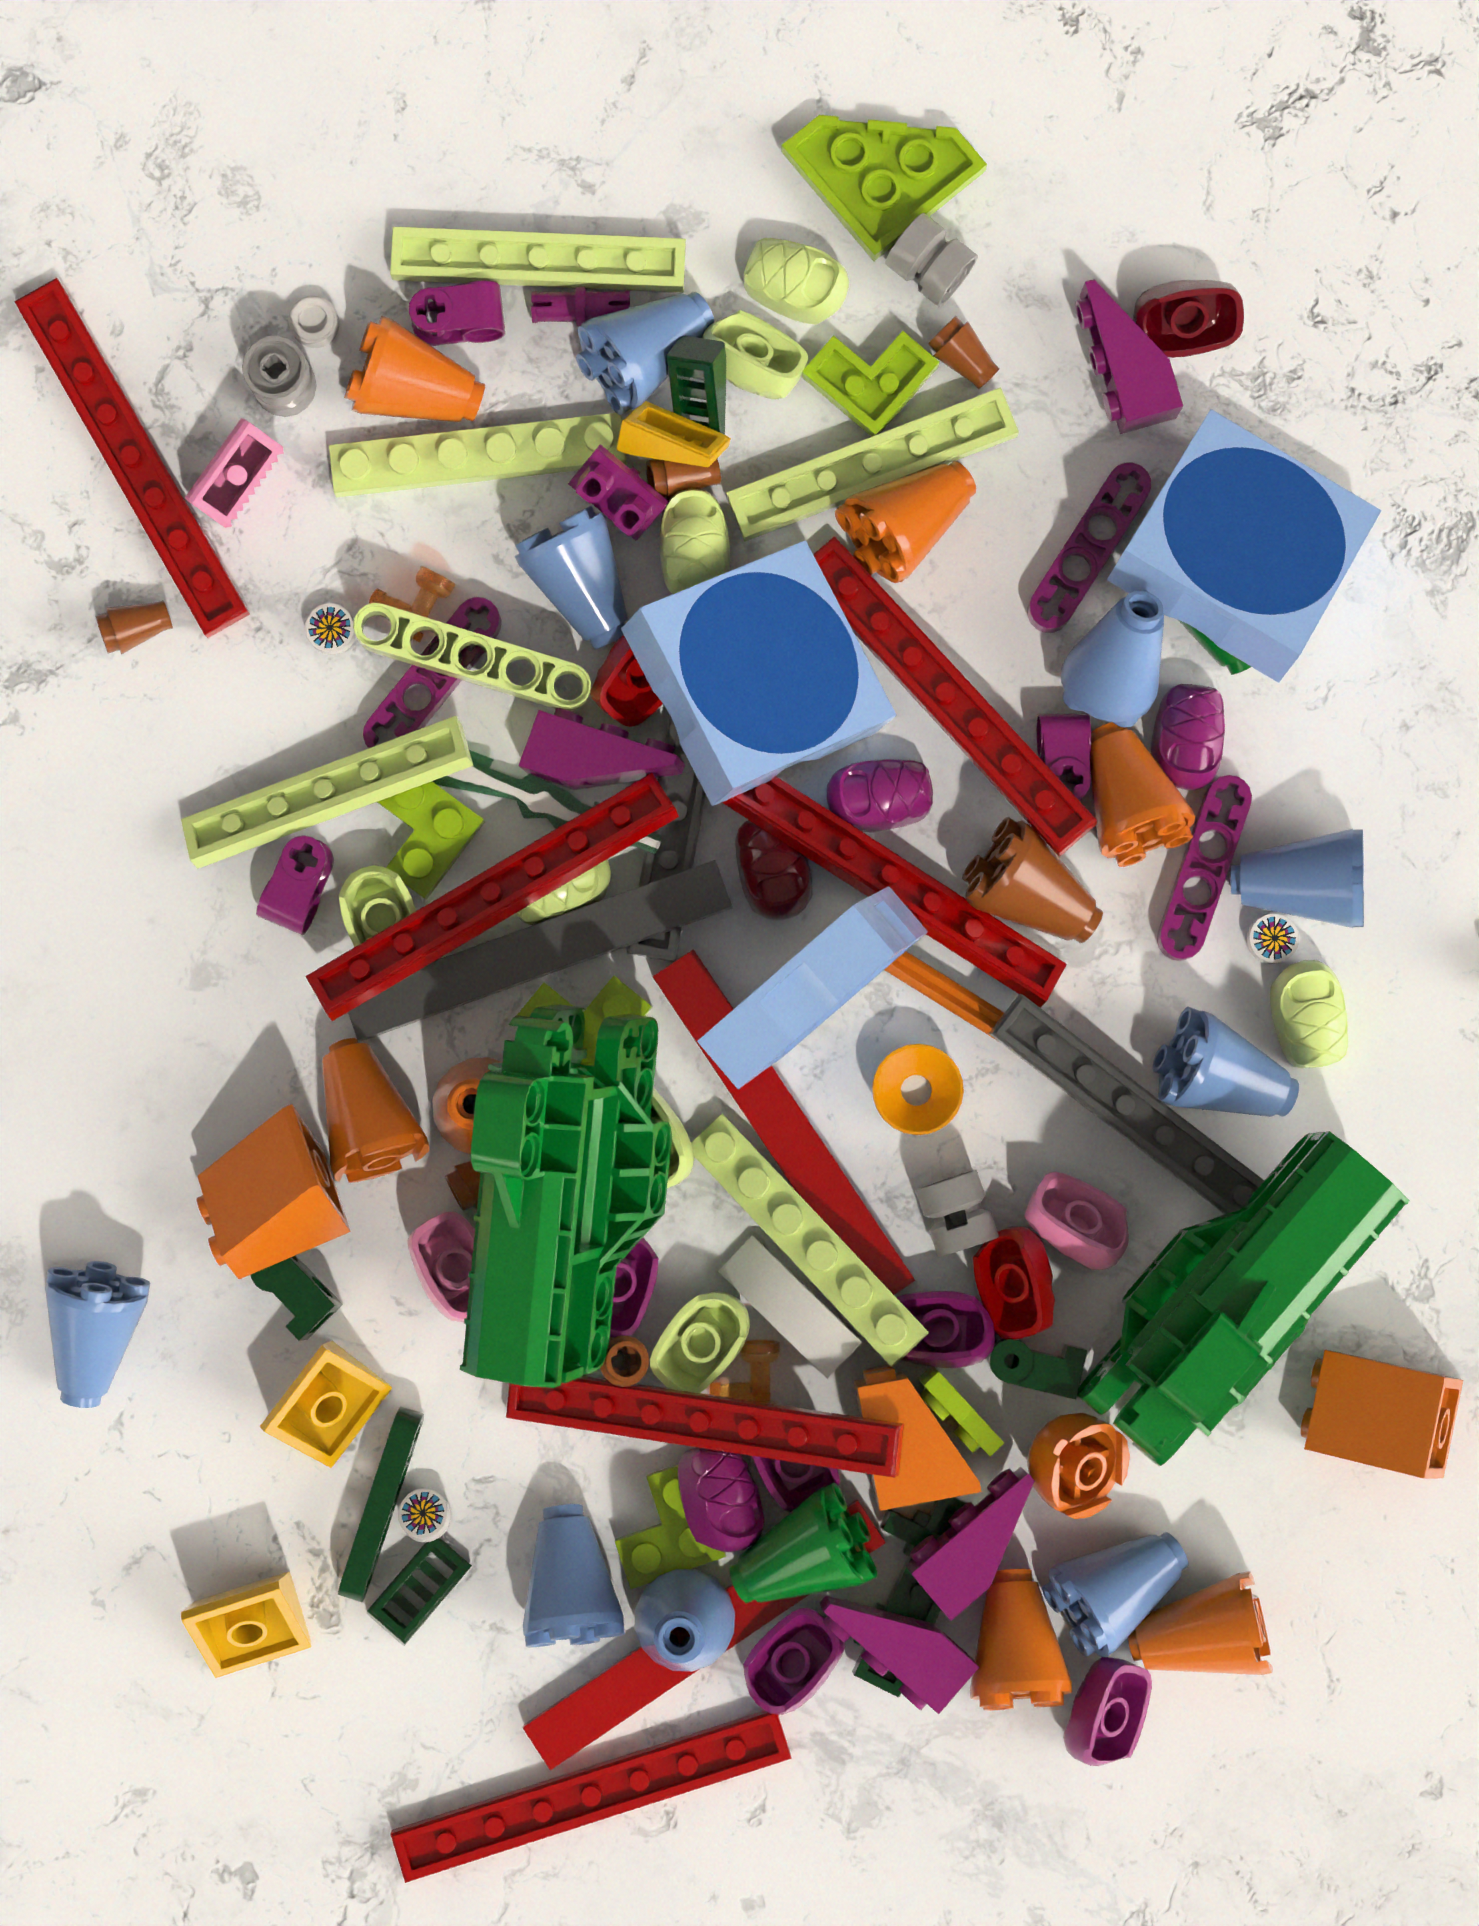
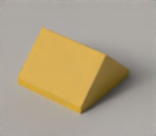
(326, 1405)
(248, 1625)

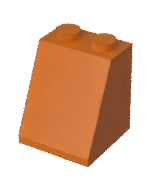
(270, 1197)
(1381, 1414)
(929, 1460)

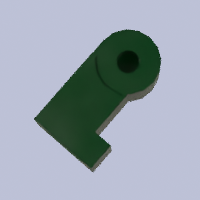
(300, 1293)
(1019, 1365)

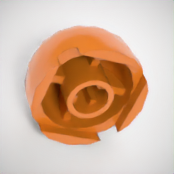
(1077, 1463)

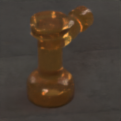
(431, 588)
(759, 1355)

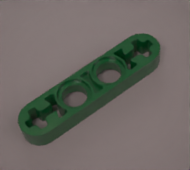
(381, 1504)

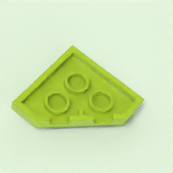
(881, 173)

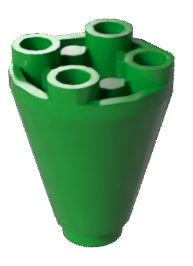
(807, 1552)

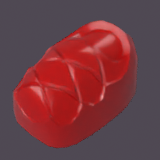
(623, 688)
(1015, 1283)

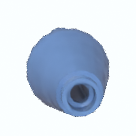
(631, 346)
(578, 575)
(1117, 662)
(1220, 1070)
(91, 1327)
(569, 1584)
(1114, 1589)
(687, 1601)

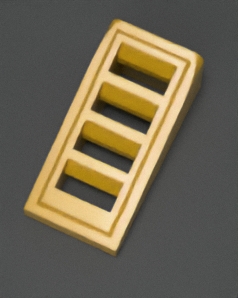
(669, 437)

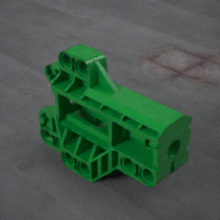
(563, 1192)
(1238, 1294)

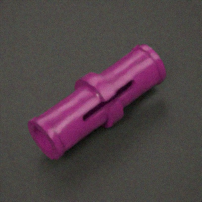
(576, 305)

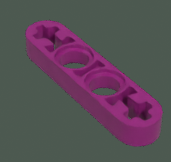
(1085, 545)
(439, 684)
(1208, 869)

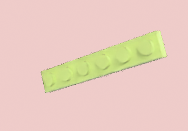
(538, 259)
(471, 454)
(872, 462)
(326, 792)
(808, 1241)

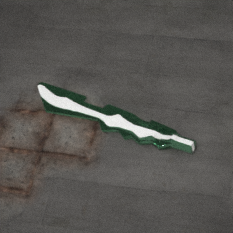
(533, 795)

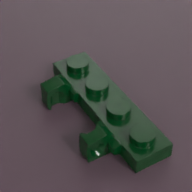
(907, 1594)

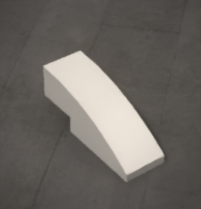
(790, 1307)

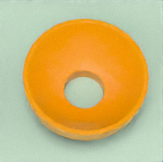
(940, 1073)

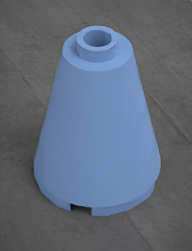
(1307, 878)

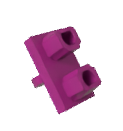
(618, 492)

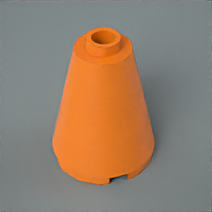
(366, 1115)
(1206, 1632)

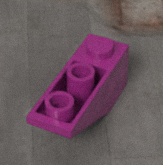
(1133, 367)
(588, 757)
(968, 1554)
(911, 1649)

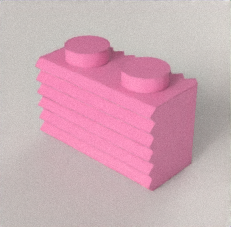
(234, 473)

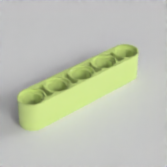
(454, 639)

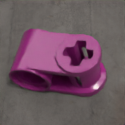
(463, 313)
(1066, 747)
(294, 895)

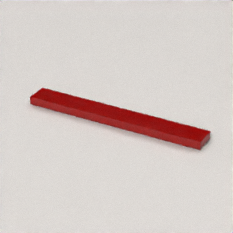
(132, 458)
(954, 702)
(872, 867)
(491, 896)
(785, 1128)
(714, 1423)
(639, 1680)
(590, 1795)

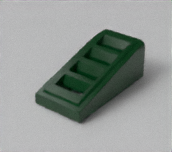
(699, 360)
(387, 1620)

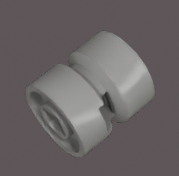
(931, 259)
(279, 376)
(951, 1196)

